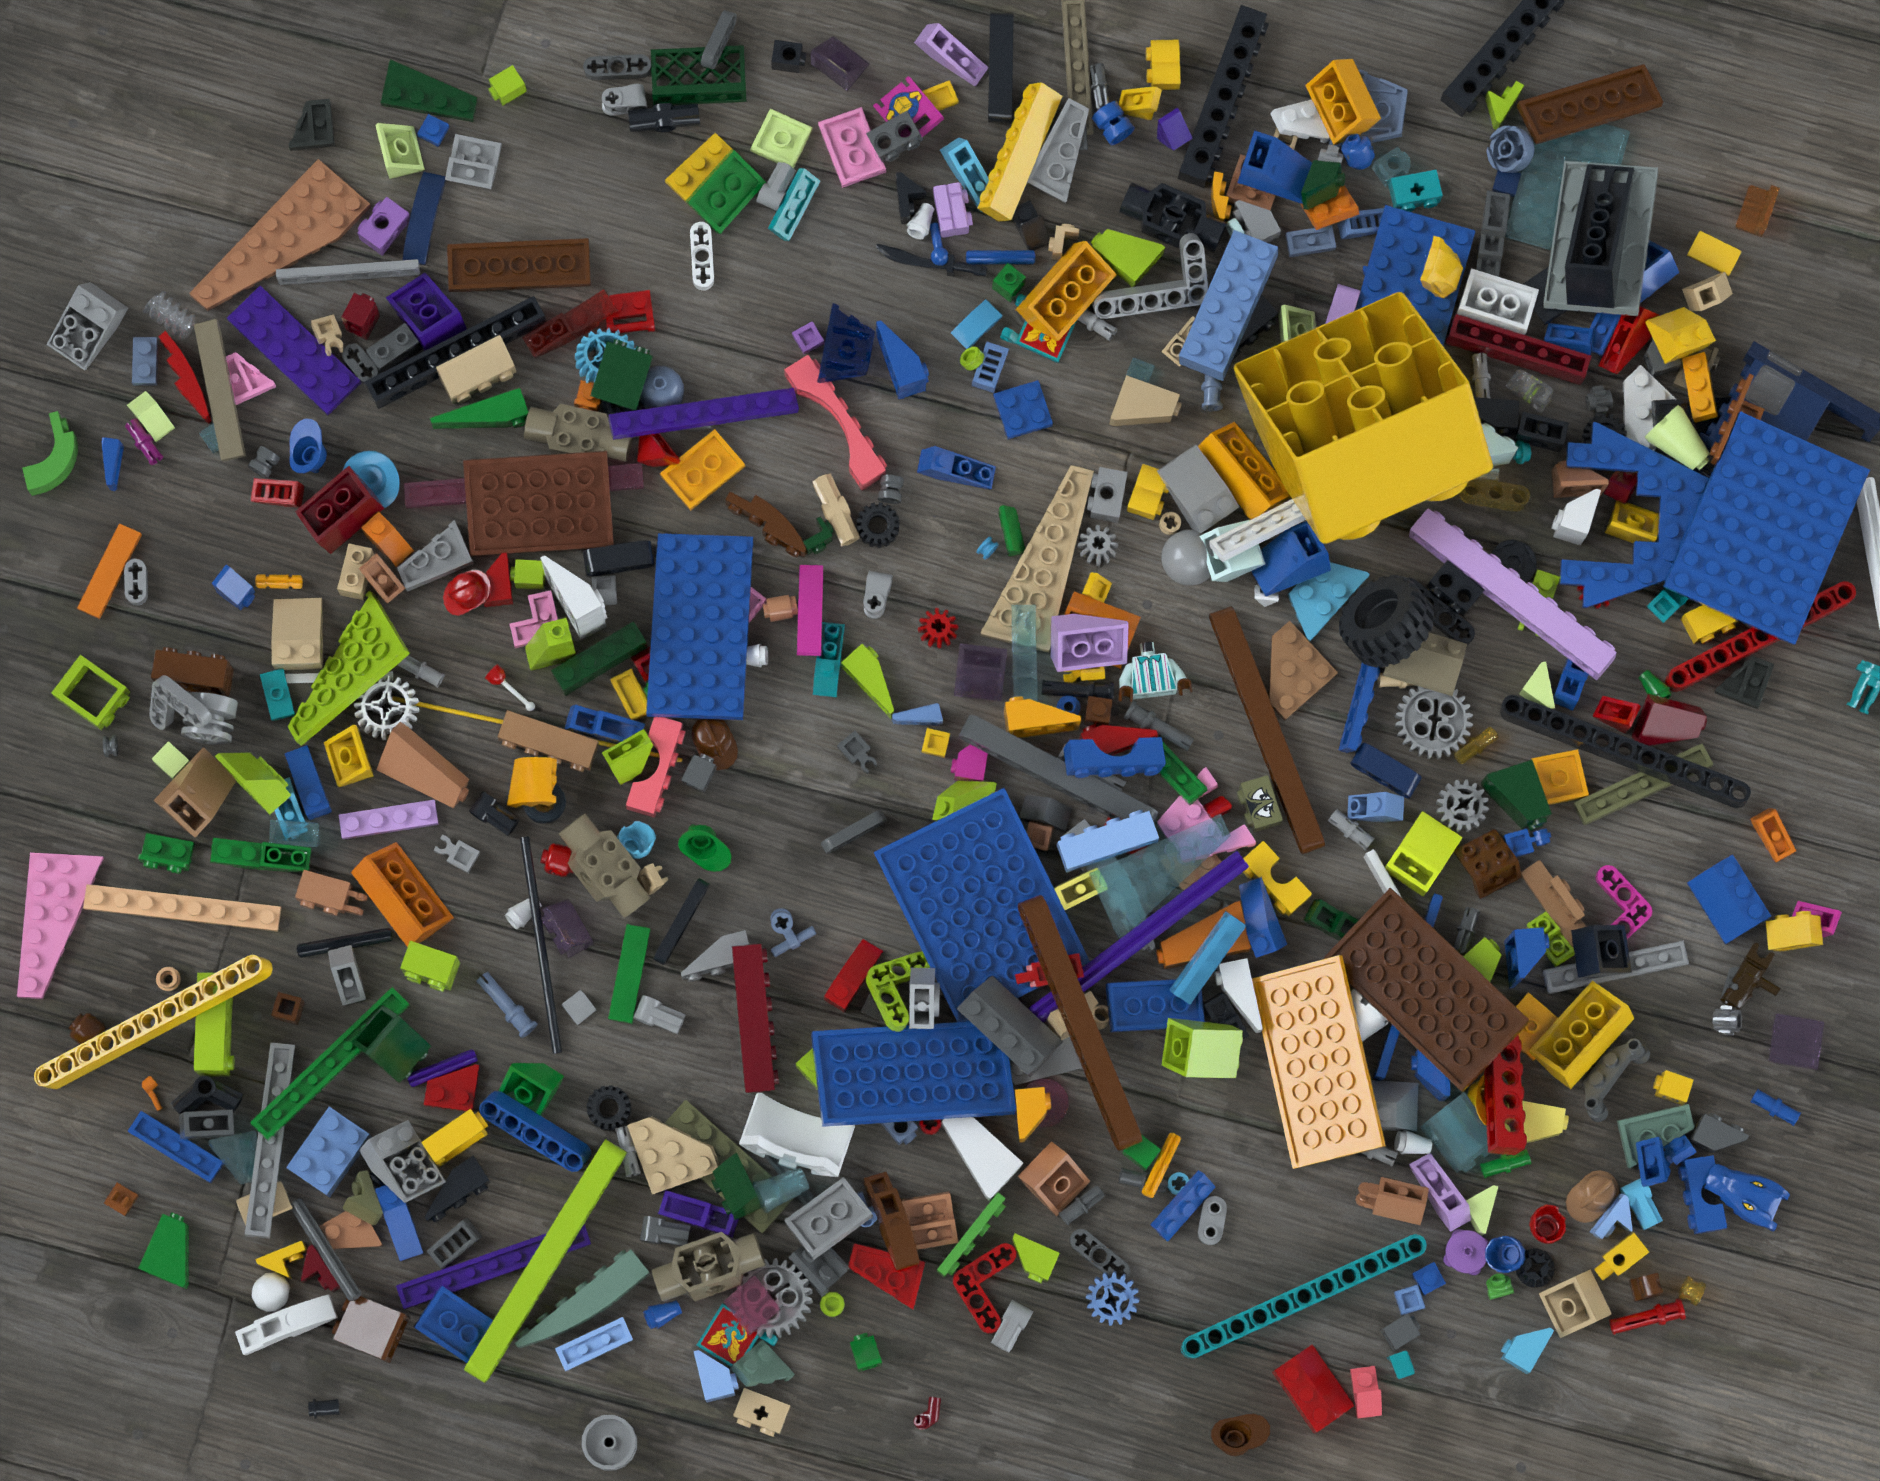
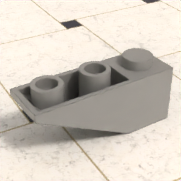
(715, 958)

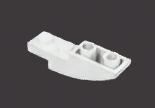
(286, 1323)

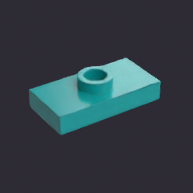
(277, 694)

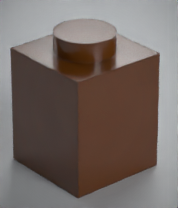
(1098, 711)
(288, 1008)

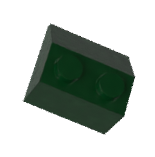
(736, 1188)

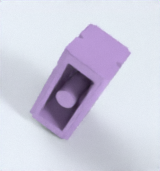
(951, 209)

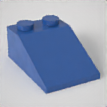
(903, 364)

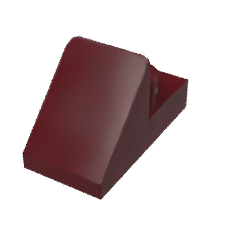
(313, 1265)

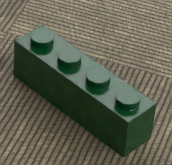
(599, 658)

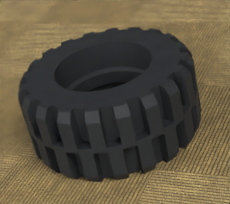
(1386, 621)

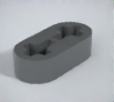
(364, 361)

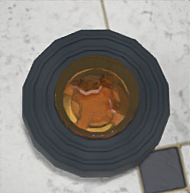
(548, 814)

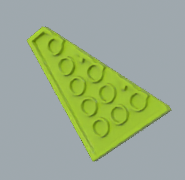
(364, 656)

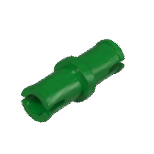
(1505, 1163)

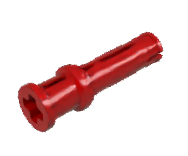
(1659, 1314)

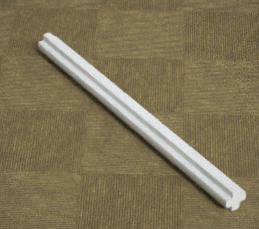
(1870, 524)

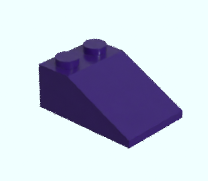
(426, 312)

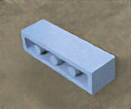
(1107, 841)

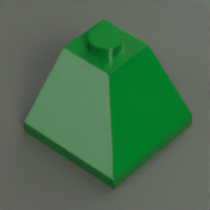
(531, 1085)

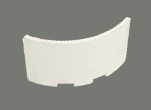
(795, 1137)

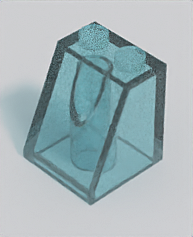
(1458, 1133)

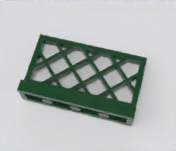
(698, 91)

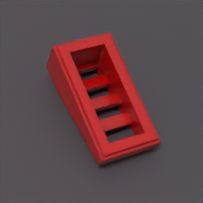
(292, 490)

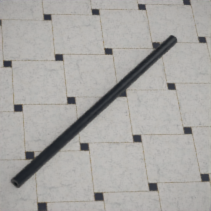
(541, 945)

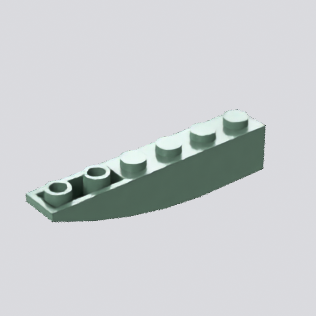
(589, 1299)

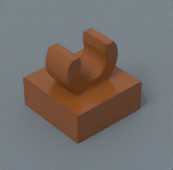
(121, 1199)

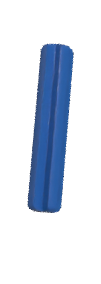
(1000, 256)

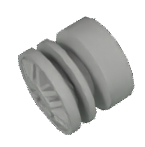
(215, 731)

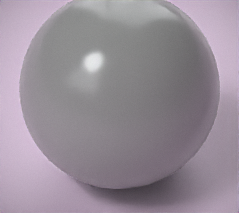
(1186, 557)

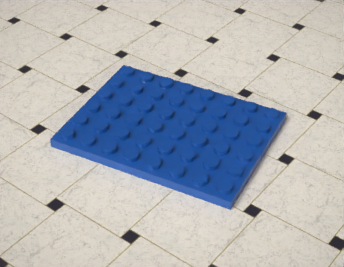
(1766, 528)
(963, 892)

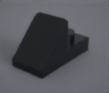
(907, 192)
(1030, 226)

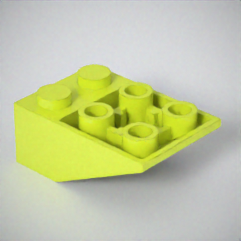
(1423, 853)

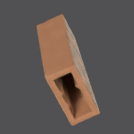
(422, 767)

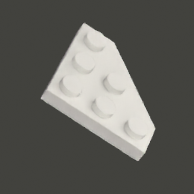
(1639, 391)

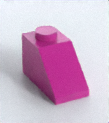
(969, 765)

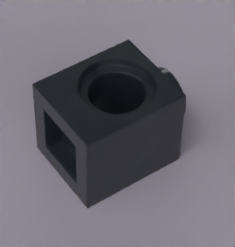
(784, 47)

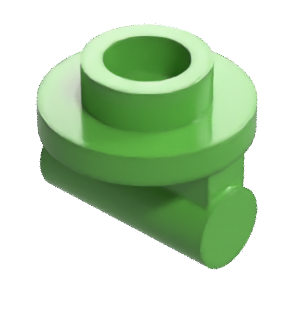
(1499, 1286)

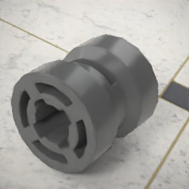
(263, 462)
(890, 489)

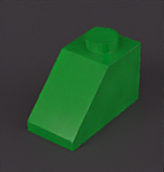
(865, 1352)

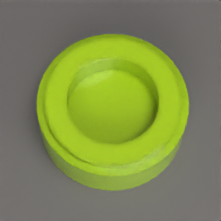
(971, 358)
(832, 1304)

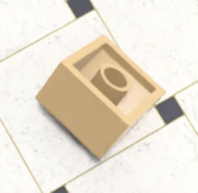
(1575, 1303)

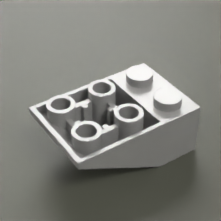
(86, 324)
(402, 1162)

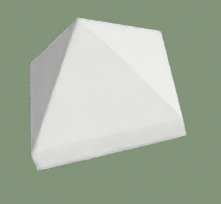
(1265, 601)

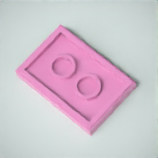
(850, 147)

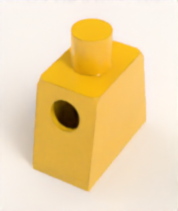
(1632, 1251)

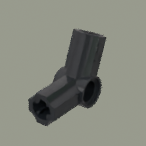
(220, 1095)

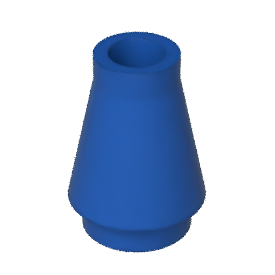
(660, 1314)

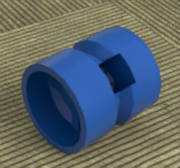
(1107, 117)

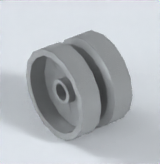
(595, 1439)

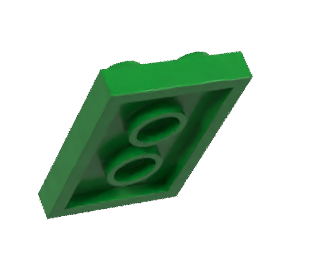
(725, 191)

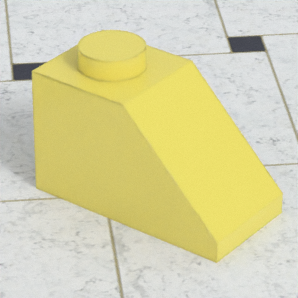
(1076, 890)

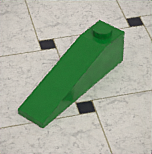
(495, 412)

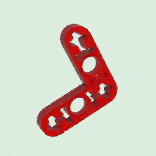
(977, 1278)

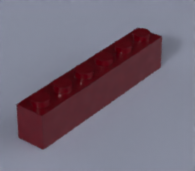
(1518, 349)
(753, 1017)

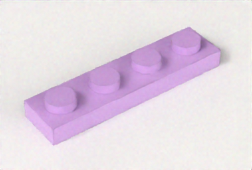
(388, 819)

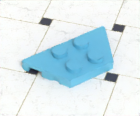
(1323, 596)

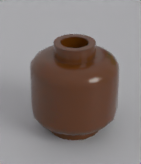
(85, 1028)

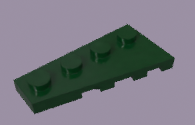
(423, 94)

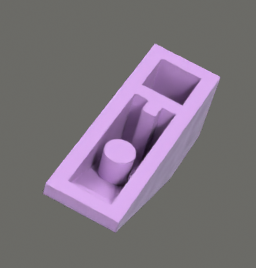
(951, 53)
(1442, 1193)

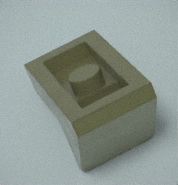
(365, 1201)

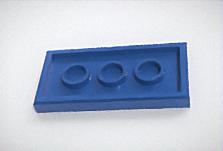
(1148, 1006)

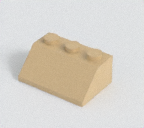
(476, 370)

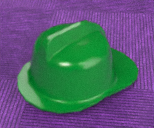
(704, 848)

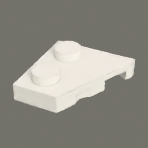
(1300, 120)

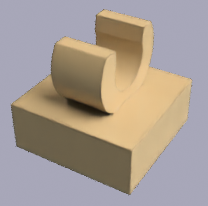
(650, 878)

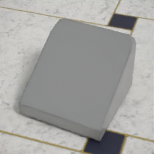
(607, 588)
(579, 1007)

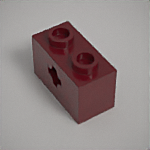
(360, 315)

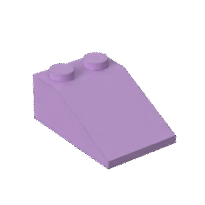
(1087, 642)

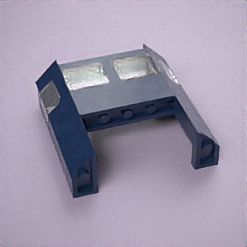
(1790, 400)

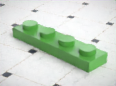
(966, 1243)

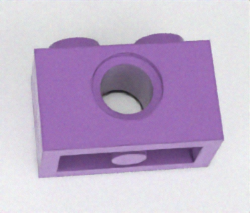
(378, 238)

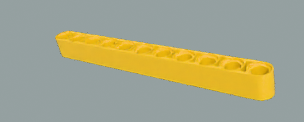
(163, 1022)

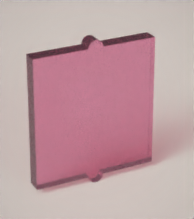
(752, 1305)

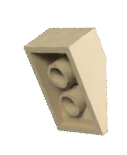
(297, 634)

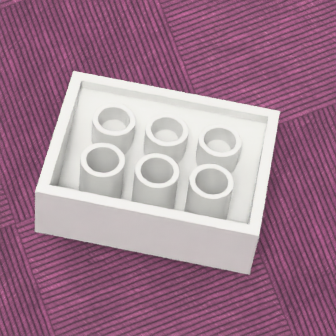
(577, 599)

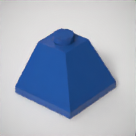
(1430, 1076)

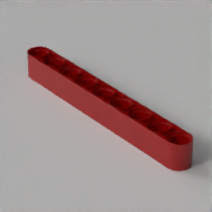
(1751, 643)

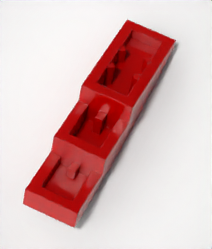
(188, 383)

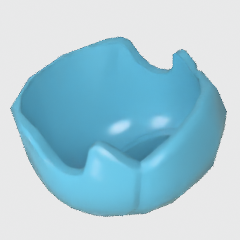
(637, 839)

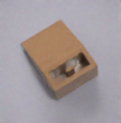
(196, 792)

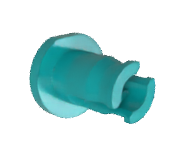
(1869, 677)

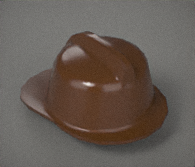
(716, 741)
(1240, 1433)

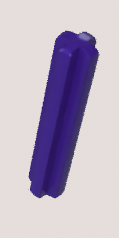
(442, 1068)

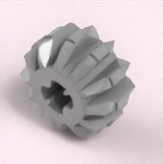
(1091, 552)

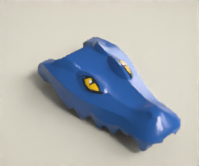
(1749, 1195)

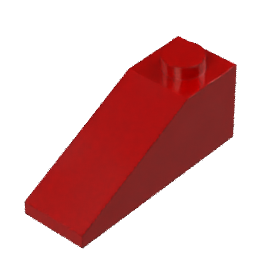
(1627, 340)
(1115, 739)
(852, 975)

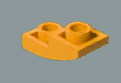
(1219, 202)

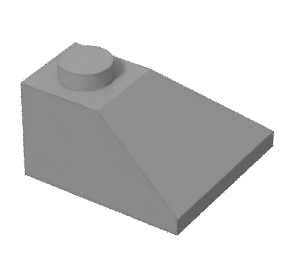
(1396, 1104)

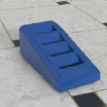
(112, 459)

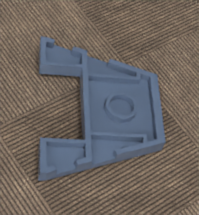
(1391, 106)

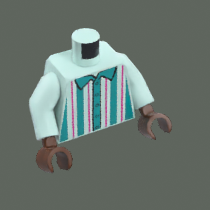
(1152, 676)

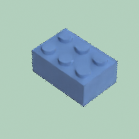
(328, 1152)

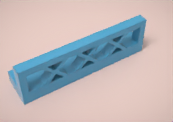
(1207, 957)

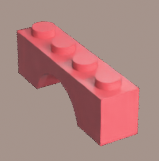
(646, 795)

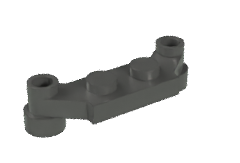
(1606, 1074)

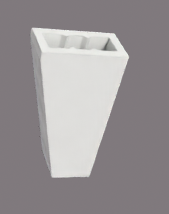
(983, 1154)

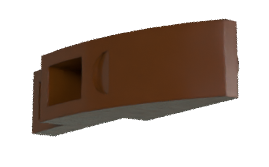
(776, 526)
(893, 1220)

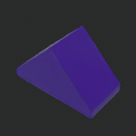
(1173, 130)

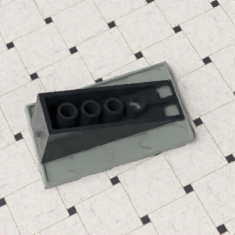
(1601, 238)

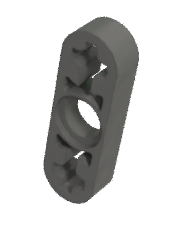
(718, 39)
(601, 75)
(853, 832)
(1089, 1238)

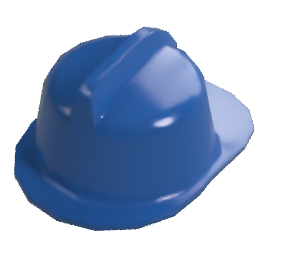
(306, 447)

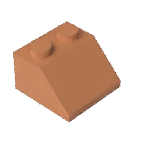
(1054, 1178)

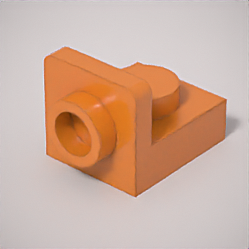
(584, 399)

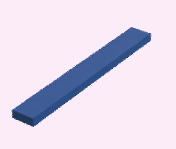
(1393, 1033)

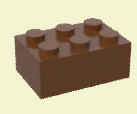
(194, 671)

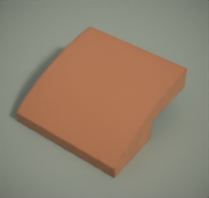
(1245, 193)
(931, 1220)

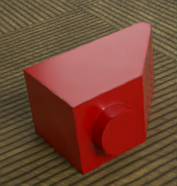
(500, 583)

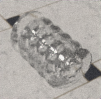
(170, 315)

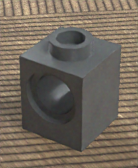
(699, 772)
(1401, 1331)

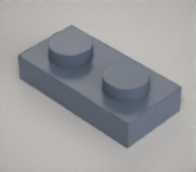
(1310, 241)
(145, 361)

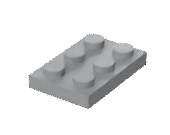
(828, 1218)

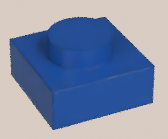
(433, 130)
(1428, 1278)

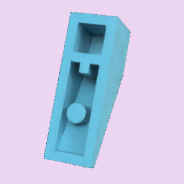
(966, 168)

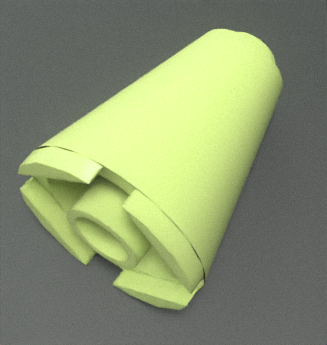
(1679, 439)

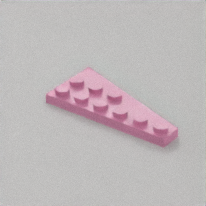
(51, 911)

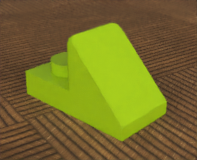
(1500, 106)

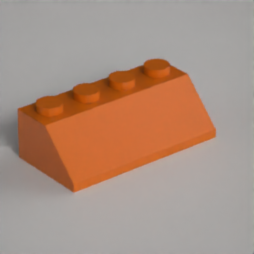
(401, 894)

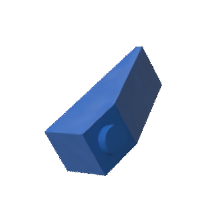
(308, 783)
(1260, 918)
(399, 1224)

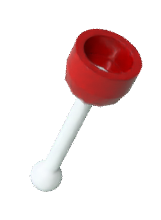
(497, 676)

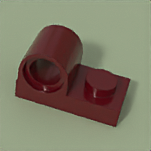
(1621, 486)

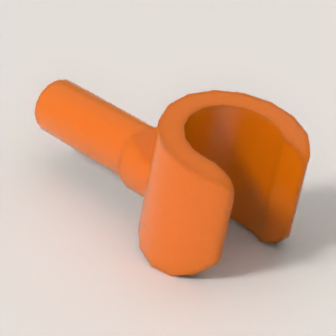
(148, 1085)

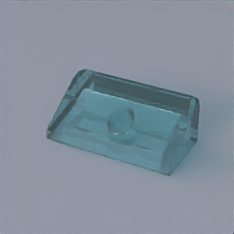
(294, 833)

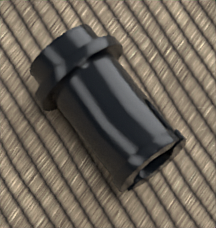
(323, 1408)

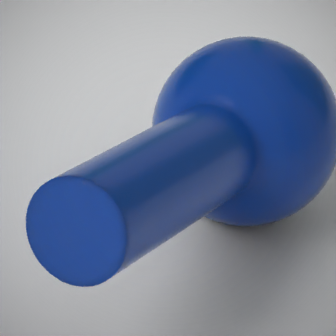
(939, 255)

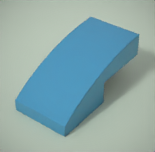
(976, 324)

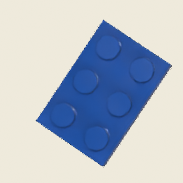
(453, 1324)

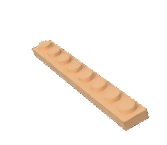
(182, 907)

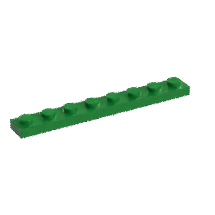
(321, 1071)

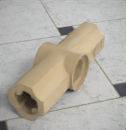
(836, 509)

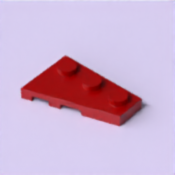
(879, 1270)

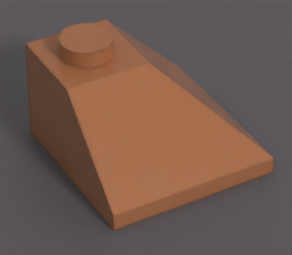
(1575, 481)

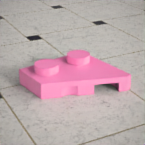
(246, 379)

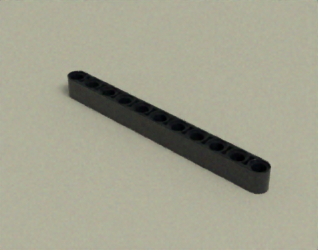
(1636, 748)

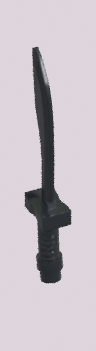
(904, 257)

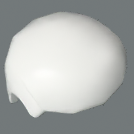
(270, 1292)

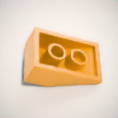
(1034, 718)

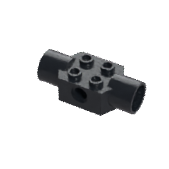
(1171, 214)

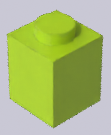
(506, 85)
(528, 574)

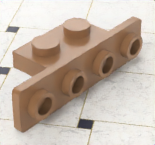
(1555, 899)

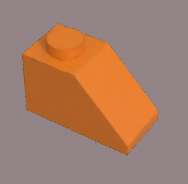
(387, 539)

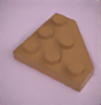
(1295, 671)

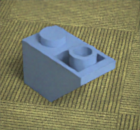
(1376, 807)

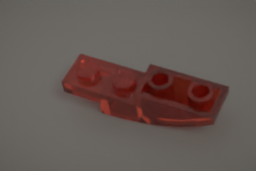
(570, 325)

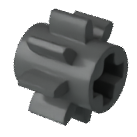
(1599, 400)

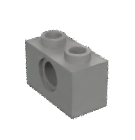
(1110, 508)

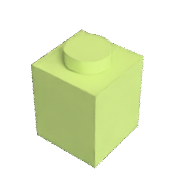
(170, 760)

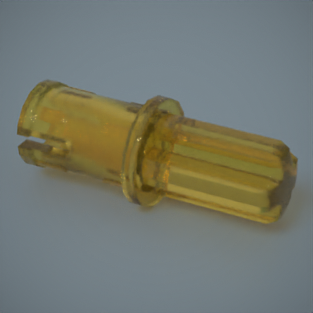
(1476, 745)

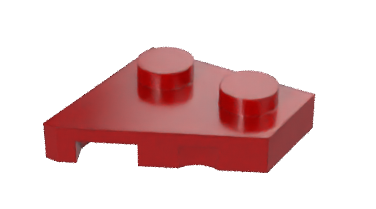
(453, 1090)

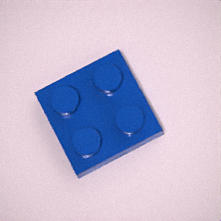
(1023, 409)

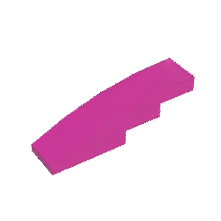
(810, 610)

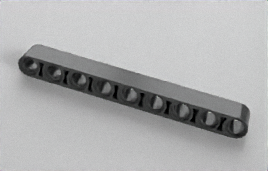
(1049, 769)

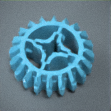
(598, 343)

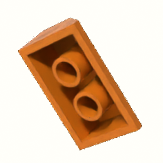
(1088, 606)

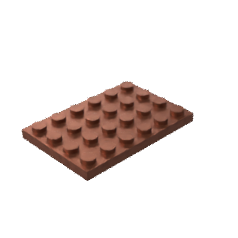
(538, 503)

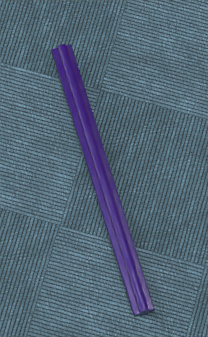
(1150, 928)

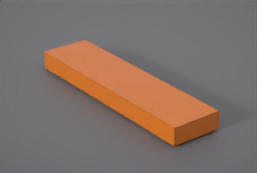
(109, 571)

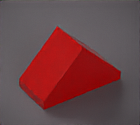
(655, 451)
(1616, 713)

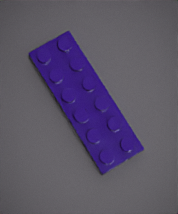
(293, 350)

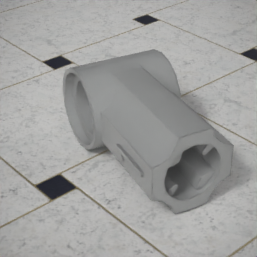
(777, 186)
(655, 1013)
(1013, 1322)

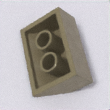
(1432, 666)

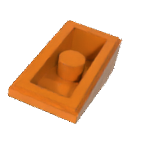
(1773, 834)

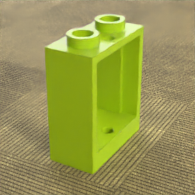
(74, 676)

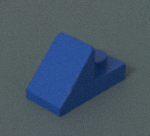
(1652, 1162)

